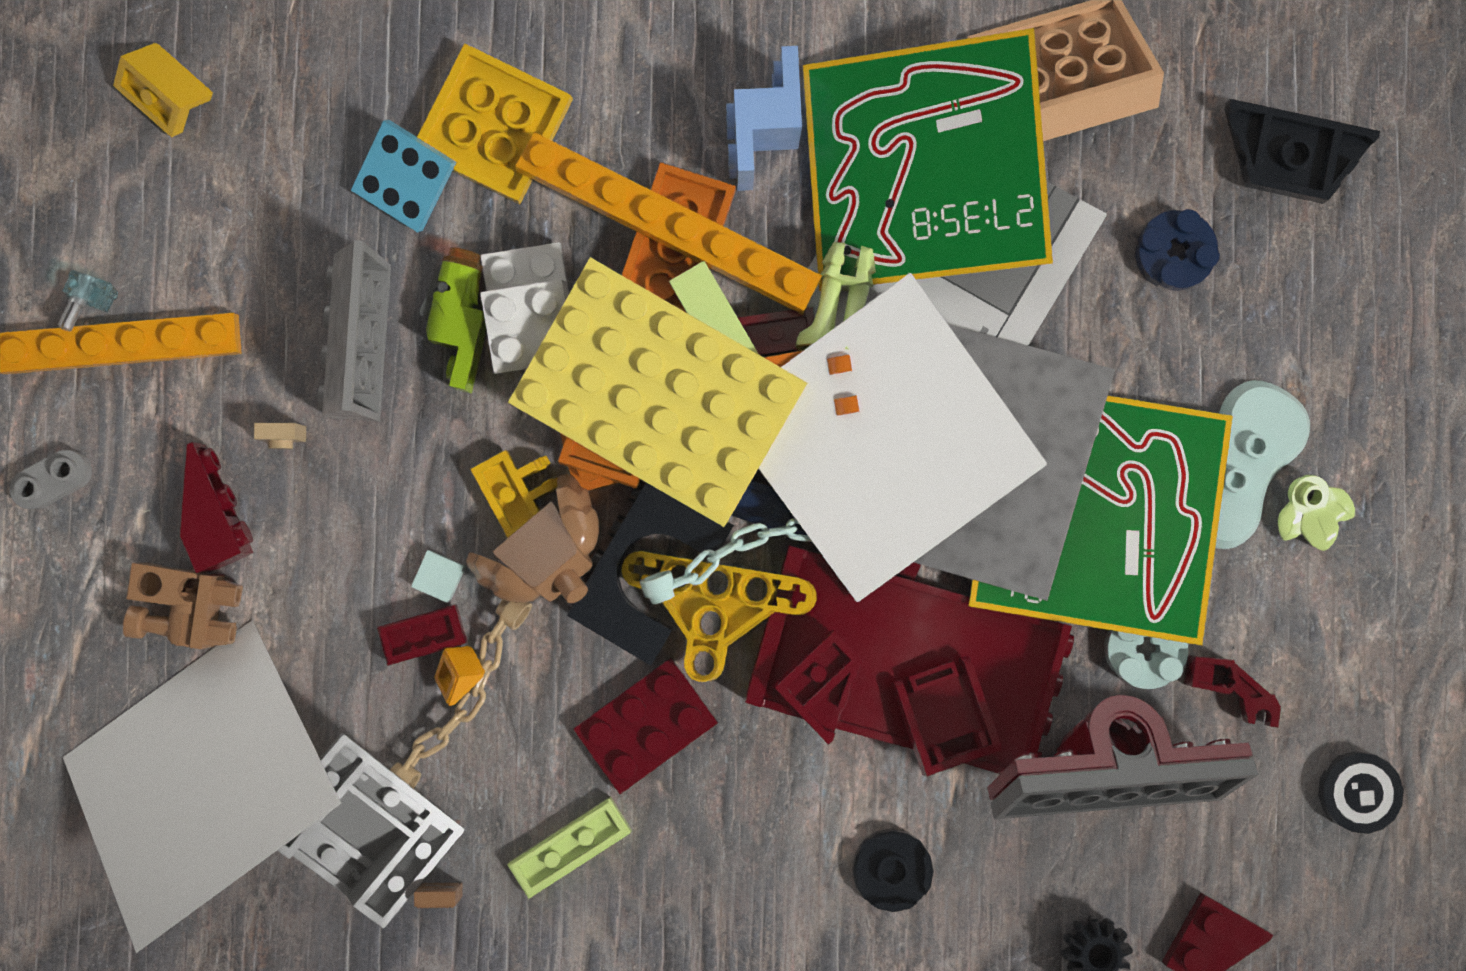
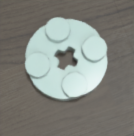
(1161, 668)

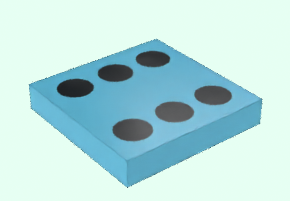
(403, 175)

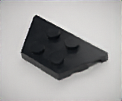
(1294, 151)

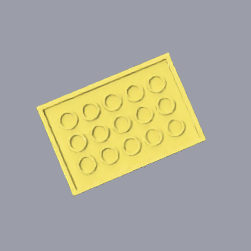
(657, 392)

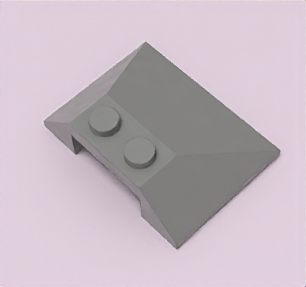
(378, 837)

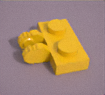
(507, 491)

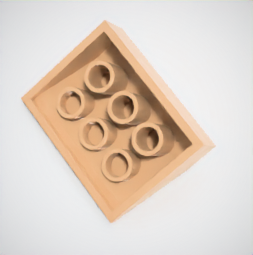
(1090, 66)

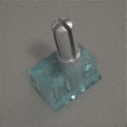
(83, 291)

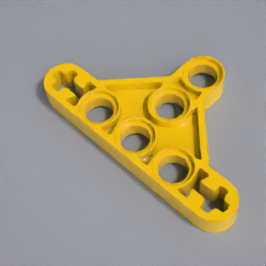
(733, 606)

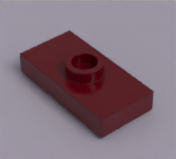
(422, 634)

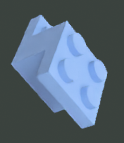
(764, 118)

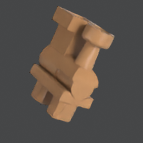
(193, 608)

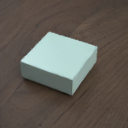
(438, 576)

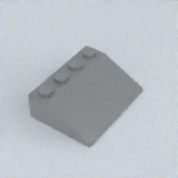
(355, 334)

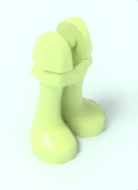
(832, 285)

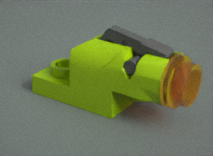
(452, 317)

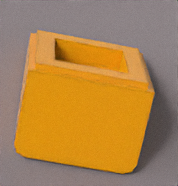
(458, 673)

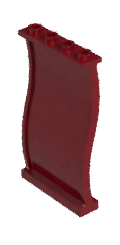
(904, 632)

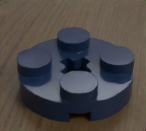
(1200, 250)

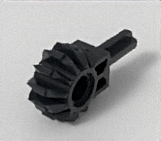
(1092, 935)

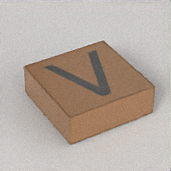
(438, 895)

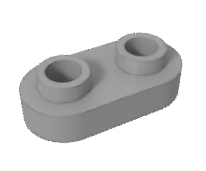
(49, 482)

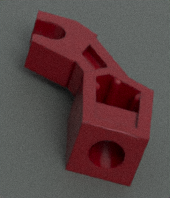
(1250, 693)

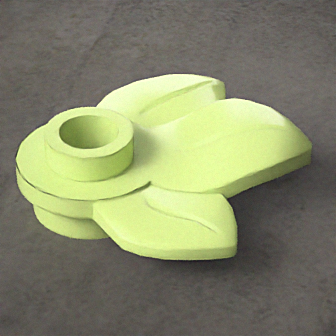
(1314, 518)

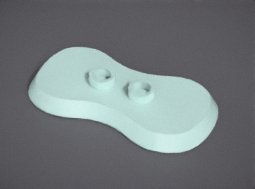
(1264, 437)

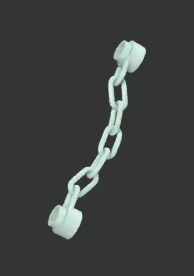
(660, 585)

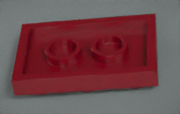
(645, 725)

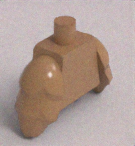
(546, 552)

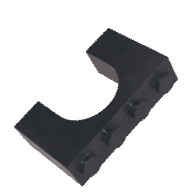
(605, 605)

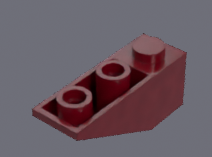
(208, 516)

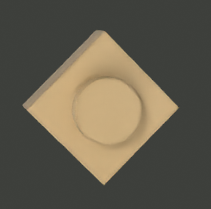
(280, 434)

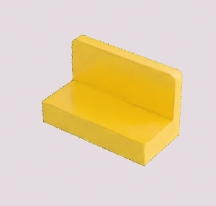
(160, 87)

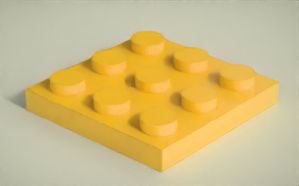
(488, 119)

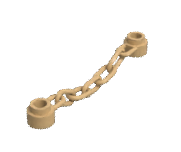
(510, 615)

